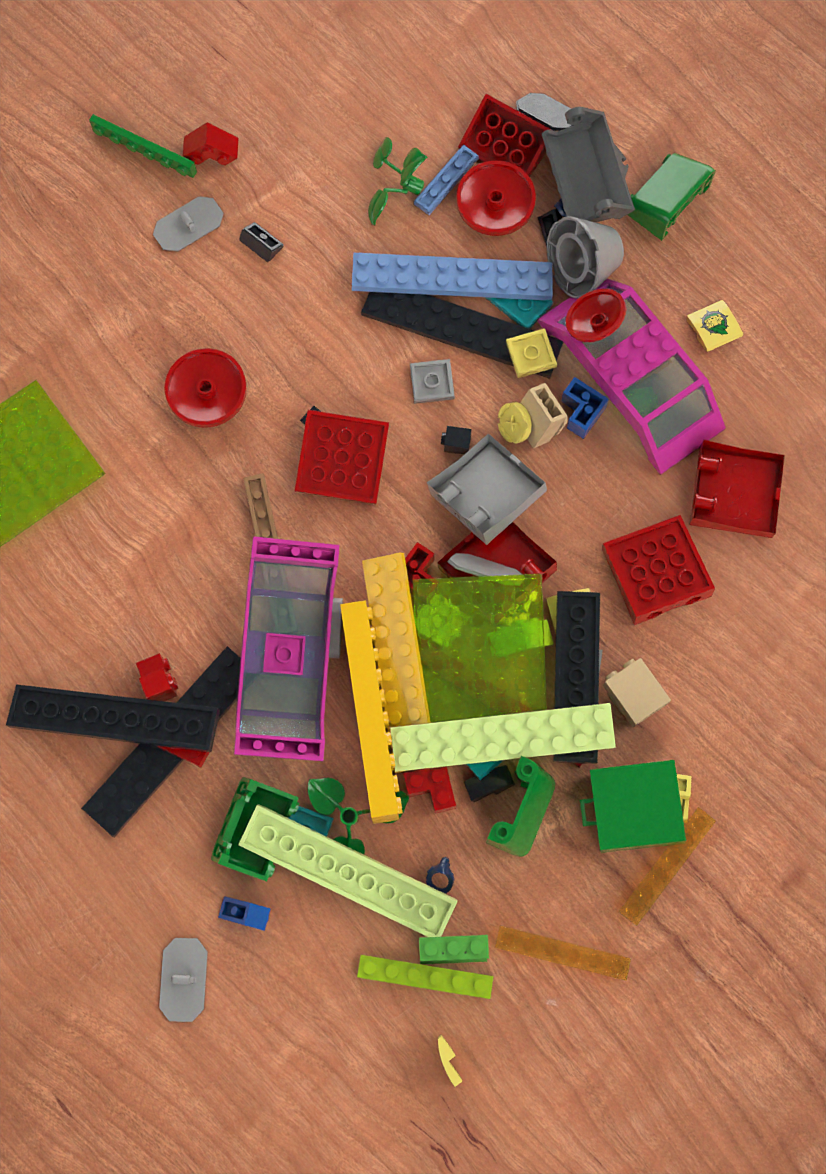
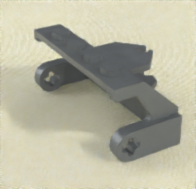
(588, 167)

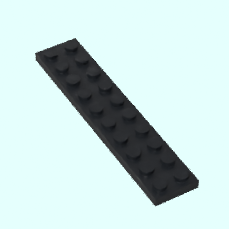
(450, 324)
(113, 718)
(149, 765)

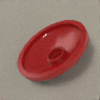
(595, 315)

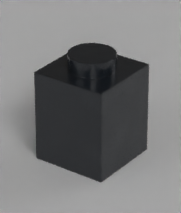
(456, 440)

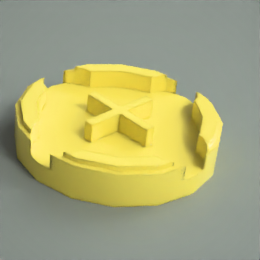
(514, 422)

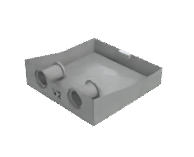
(487, 488)

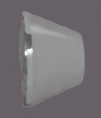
(583, 254)

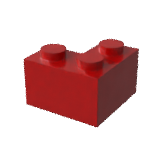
(211, 143)
(418, 563)
(156, 679)
(432, 781)

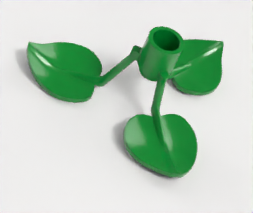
(408, 181)
(327, 794)

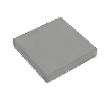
(432, 381)

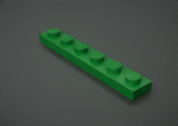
(147, 148)

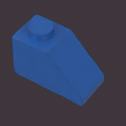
(244, 913)

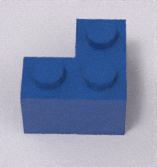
(587, 405)

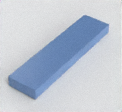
(446, 180)

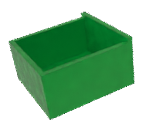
(636, 806)

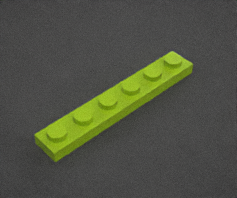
(425, 976)

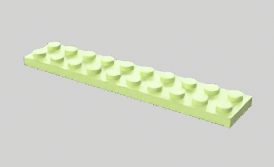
(503, 737)
(348, 872)

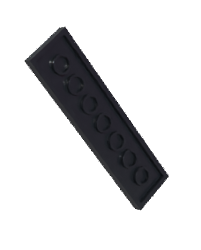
(577, 659)

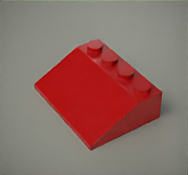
(505, 135)

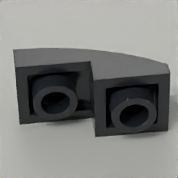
(494, 782)

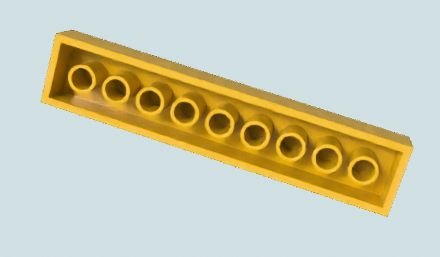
(370, 716)

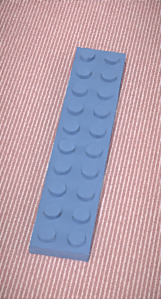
(452, 276)

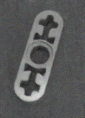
(336, 629)

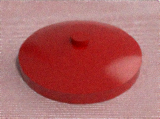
(496, 198)
(205, 387)

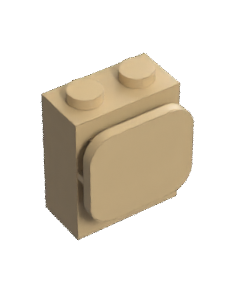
(545, 413)
(635, 691)

